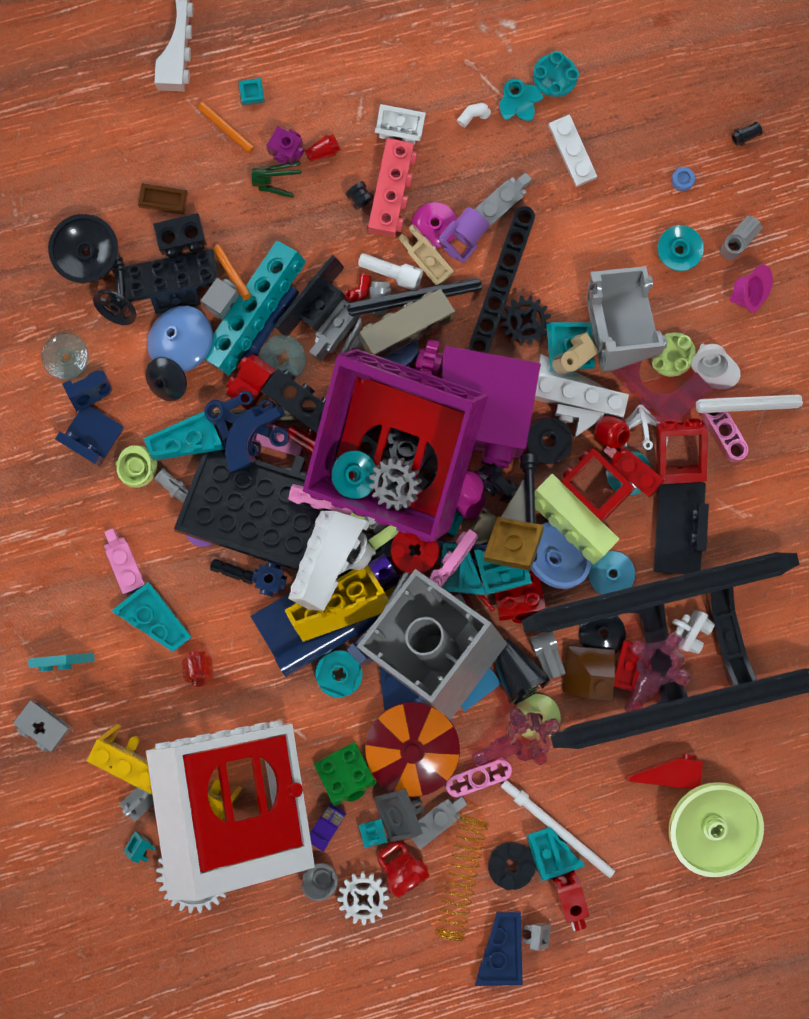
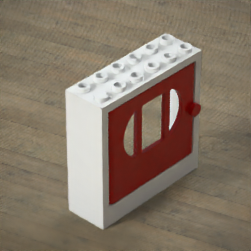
(198, 841)

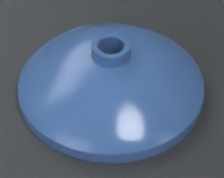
(191, 337)
(569, 564)

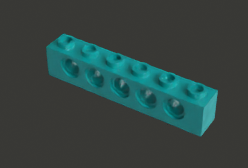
(266, 290)

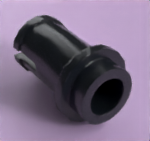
(747, 133)

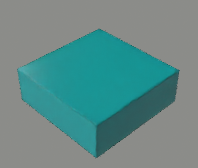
(251, 91)

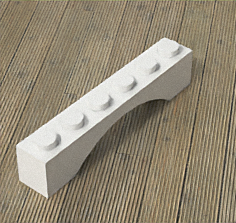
(172, 63)

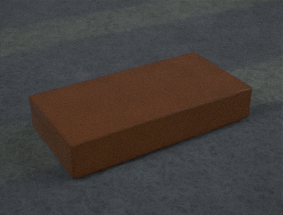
(162, 198)

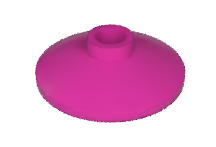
(429, 212)

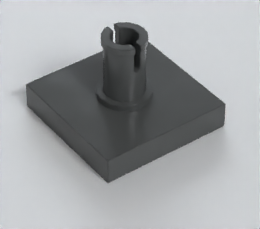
(399, 814)

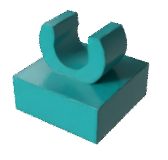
(372, 833)
(137, 846)

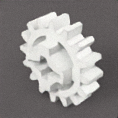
(371, 906)

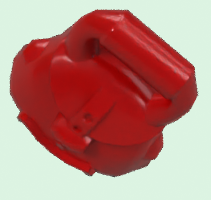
(402, 872)

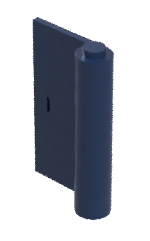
(287, 646)

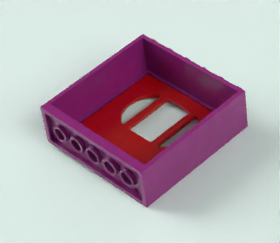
(407, 401)

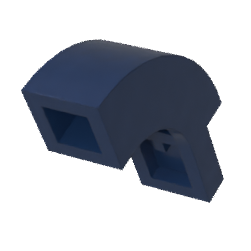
(241, 436)

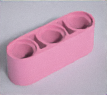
(725, 442)

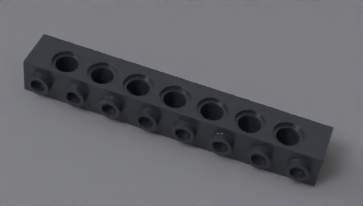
(275, 390)

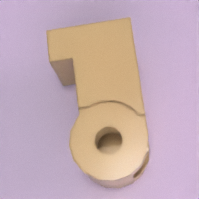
(575, 357)

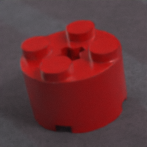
(407, 563)

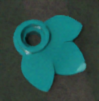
(519, 104)

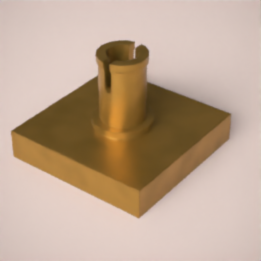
(513, 543)

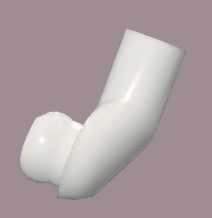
(471, 111)

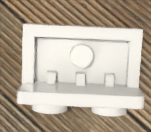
(400, 123)

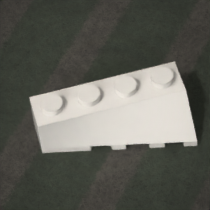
(577, 391)
(325, 558)

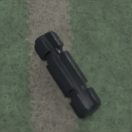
(231, 571)

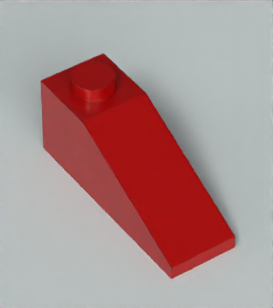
(674, 772)

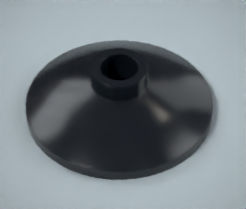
(166, 379)
(590, 631)

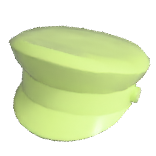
(136, 466)

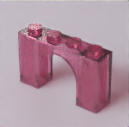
(667, 406)

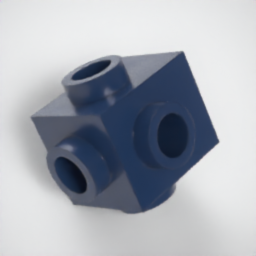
(278, 583)

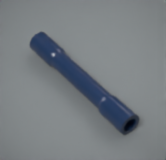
(284, 303)

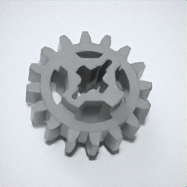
(400, 492)

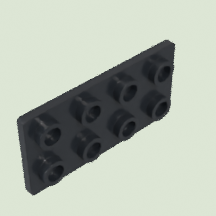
(171, 280)
(680, 527)

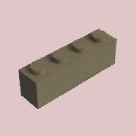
(407, 324)

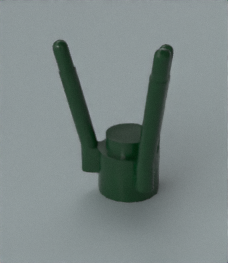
(263, 176)

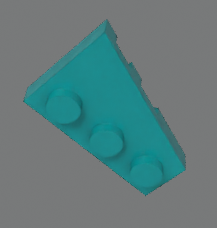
(153, 616)

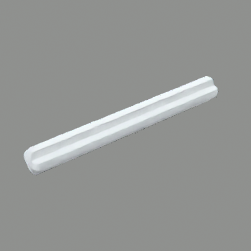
(748, 403)

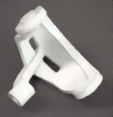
(642, 416)

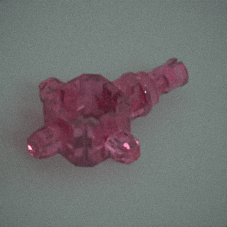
(649, 680)
(509, 744)

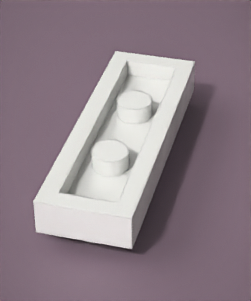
(572, 151)

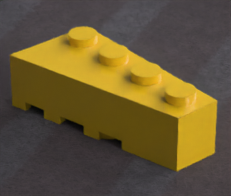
(353, 600)

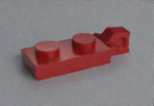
(635, 470)

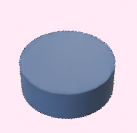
(683, 179)

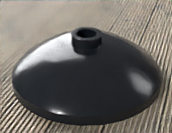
(75, 236)

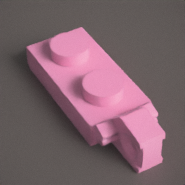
(298, 496)
(453, 560)
(123, 562)

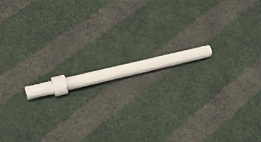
(522, 798)

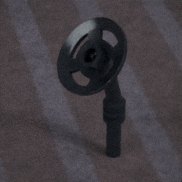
(116, 301)

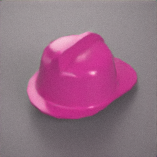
(753, 289)
(471, 496)

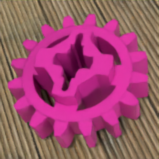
(430, 360)

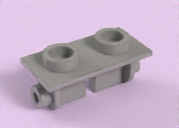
(136, 803)

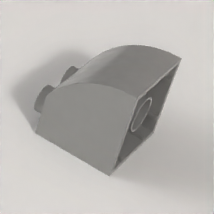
(433, 643)

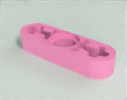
(497, 777)

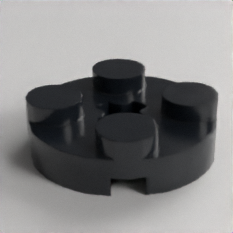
(562, 440)
(495, 483)
(524, 869)

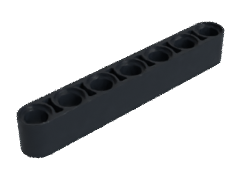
(504, 272)

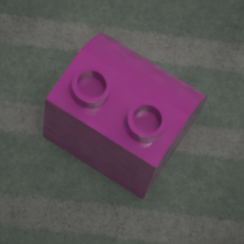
(510, 400)

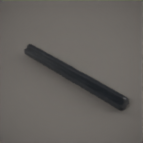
(401, 299)

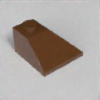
(589, 672)

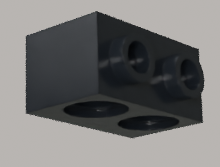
(179, 228)

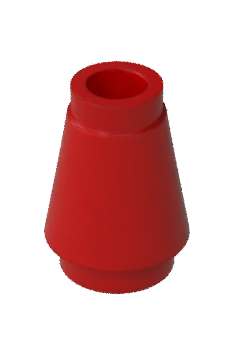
(323, 148)

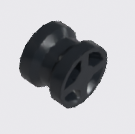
(359, 195)

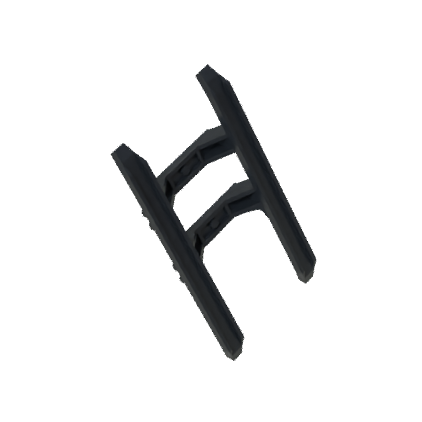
(674, 704)

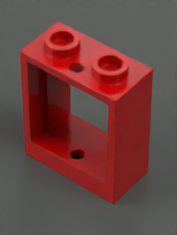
(681, 473)
(614, 502)

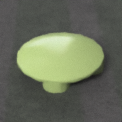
(676, 357)

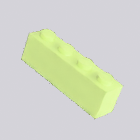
(574, 519)

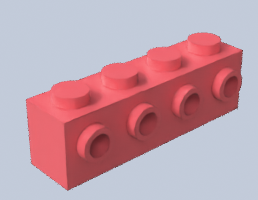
(391, 187)

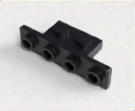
(315, 301)

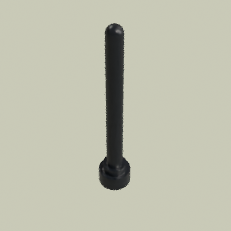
(528, 464)

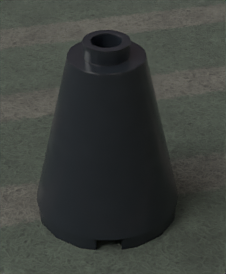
(519, 673)

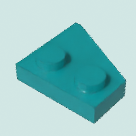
(465, 577)
(62, 661)
(551, 854)

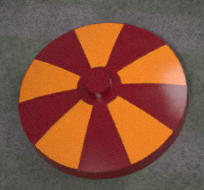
(412, 748)

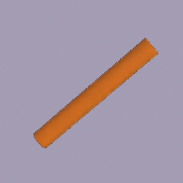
(225, 127)
(231, 271)

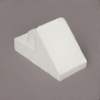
(584, 418)

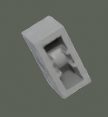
(220, 298)
(55, 727)

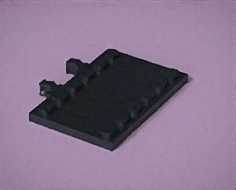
(249, 509)

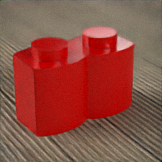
(252, 377)

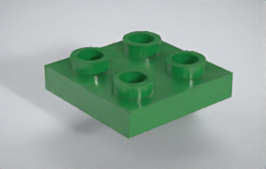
(345, 774)

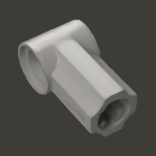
(741, 237)
(546, 649)

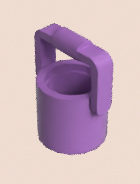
(468, 230)

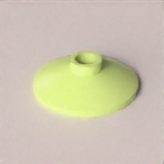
(539, 704)

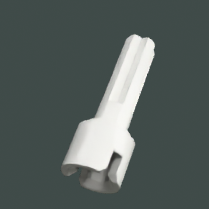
(405, 275)

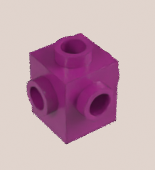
(285, 146)

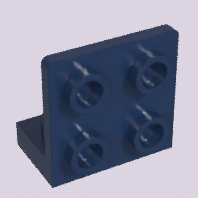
(91, 435)

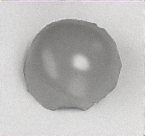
(319, 882)

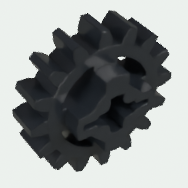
(518, 315)

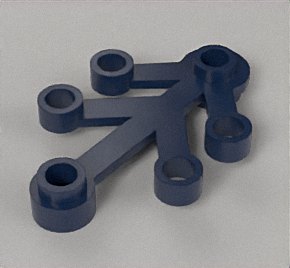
(225, 415)

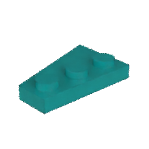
(184, 438)

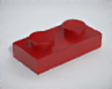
(626, 668)

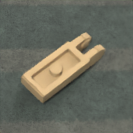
(427, 257)

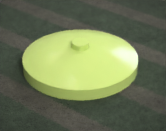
(716, 829)

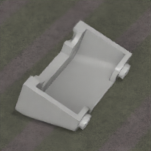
(623, 317)

